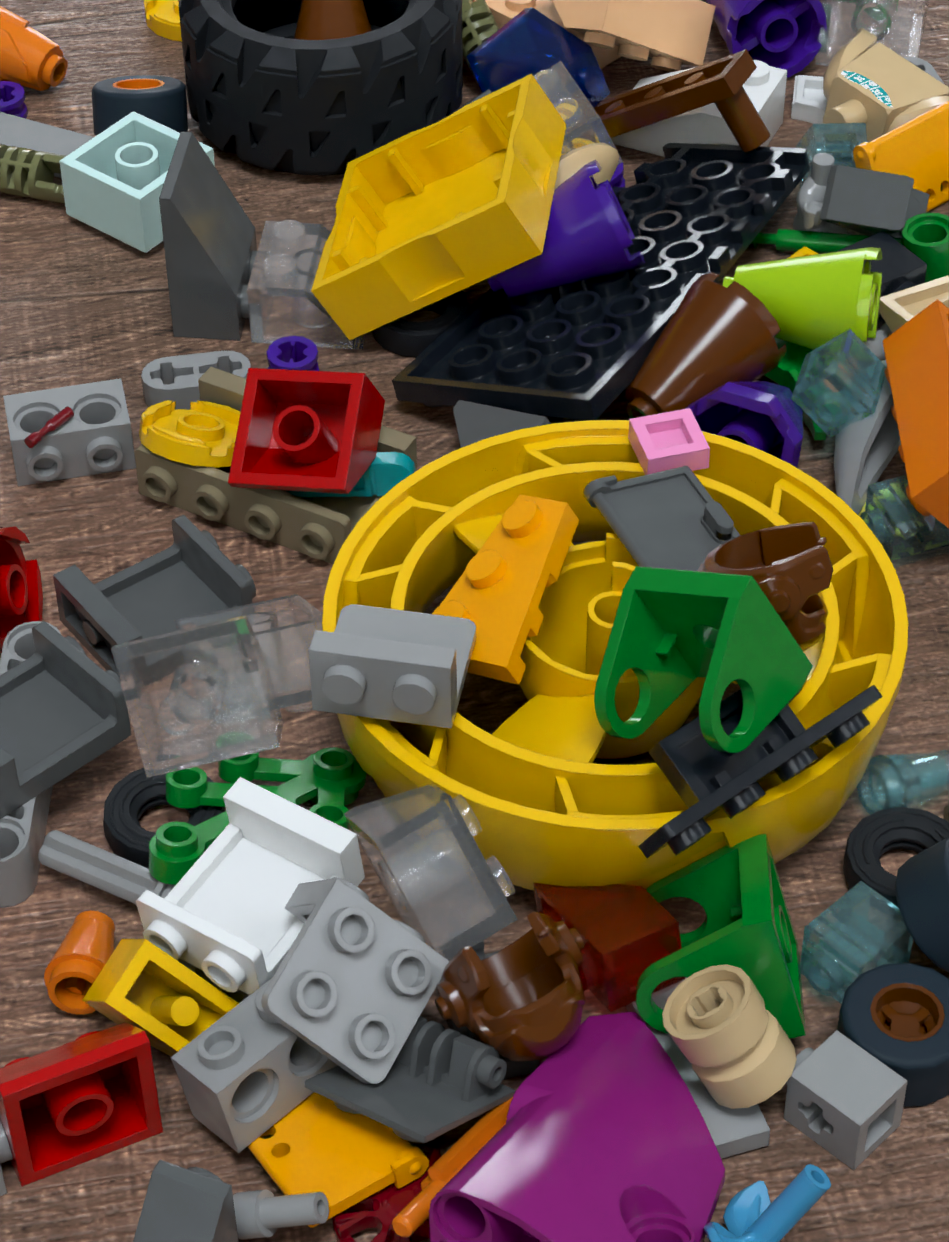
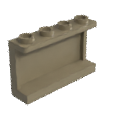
(300, 523)

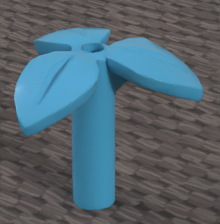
(756, 1219)

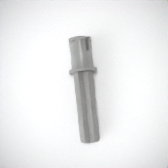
(98, 867)

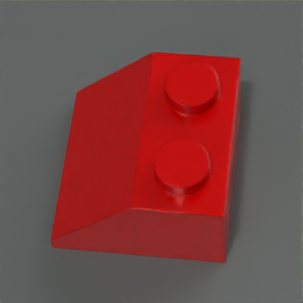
(306, 430)
(79, 1101)

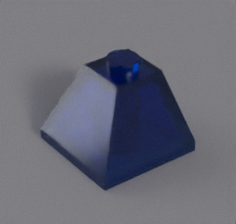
(533, 45)

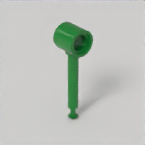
(923, 235)

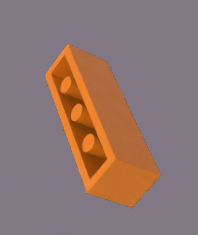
(920, 392)

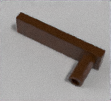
(710, 83)

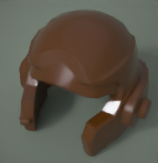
(789, 569)
(524, 996)

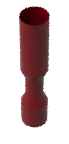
(50, 426)

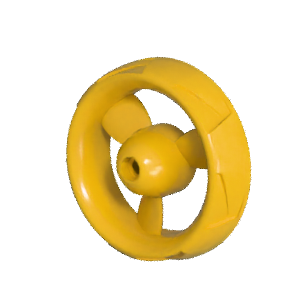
(534, 779)

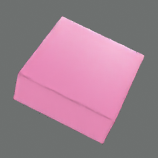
(668, 441)

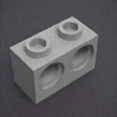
(87, 444)
(246, 1072)

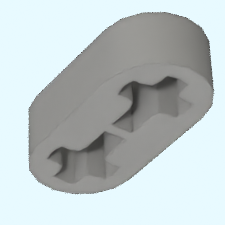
(178, 376)

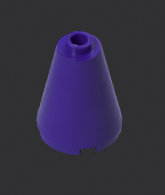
(582, 241)

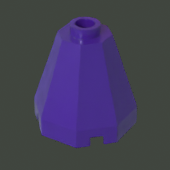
(755, 415)

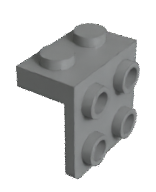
(392, 665)
(352, 979)

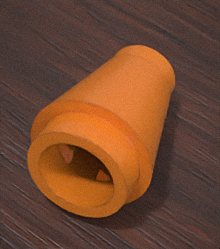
(80, 961)

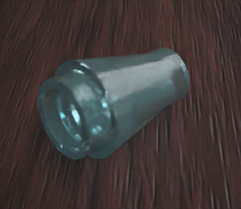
(903, 780)

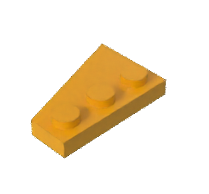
(507, 583)

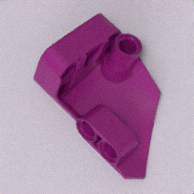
(591, 1151)

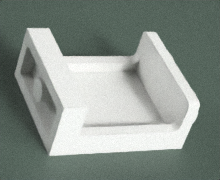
(233, 899)

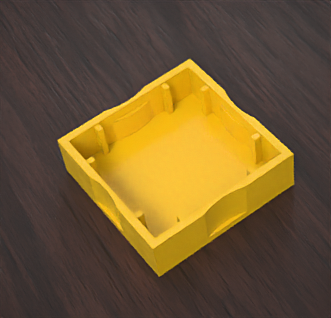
(442, 208)

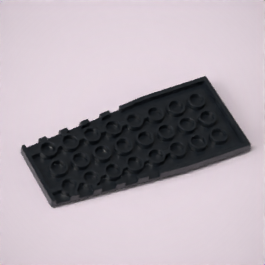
(585, 341)

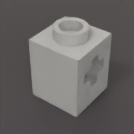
(844, 1099)

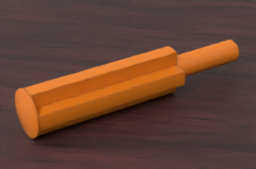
(447, 1167)

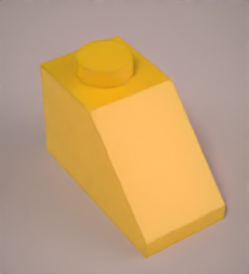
(156, 995)

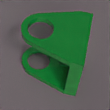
(696, 626)
(743, 928)

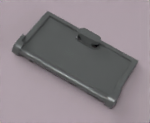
(663, 517)

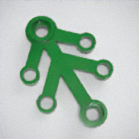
(326, 778)

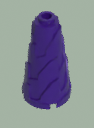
(772, 30)

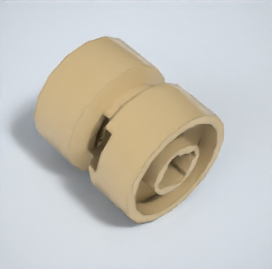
(729, 1036)

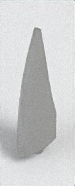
(865, 451)

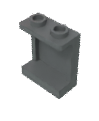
(151, 594)
(55, 717)

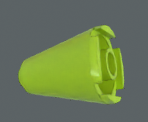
(817, 294)

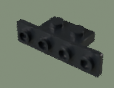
(731, 781)

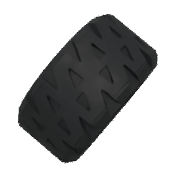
(318, 101)

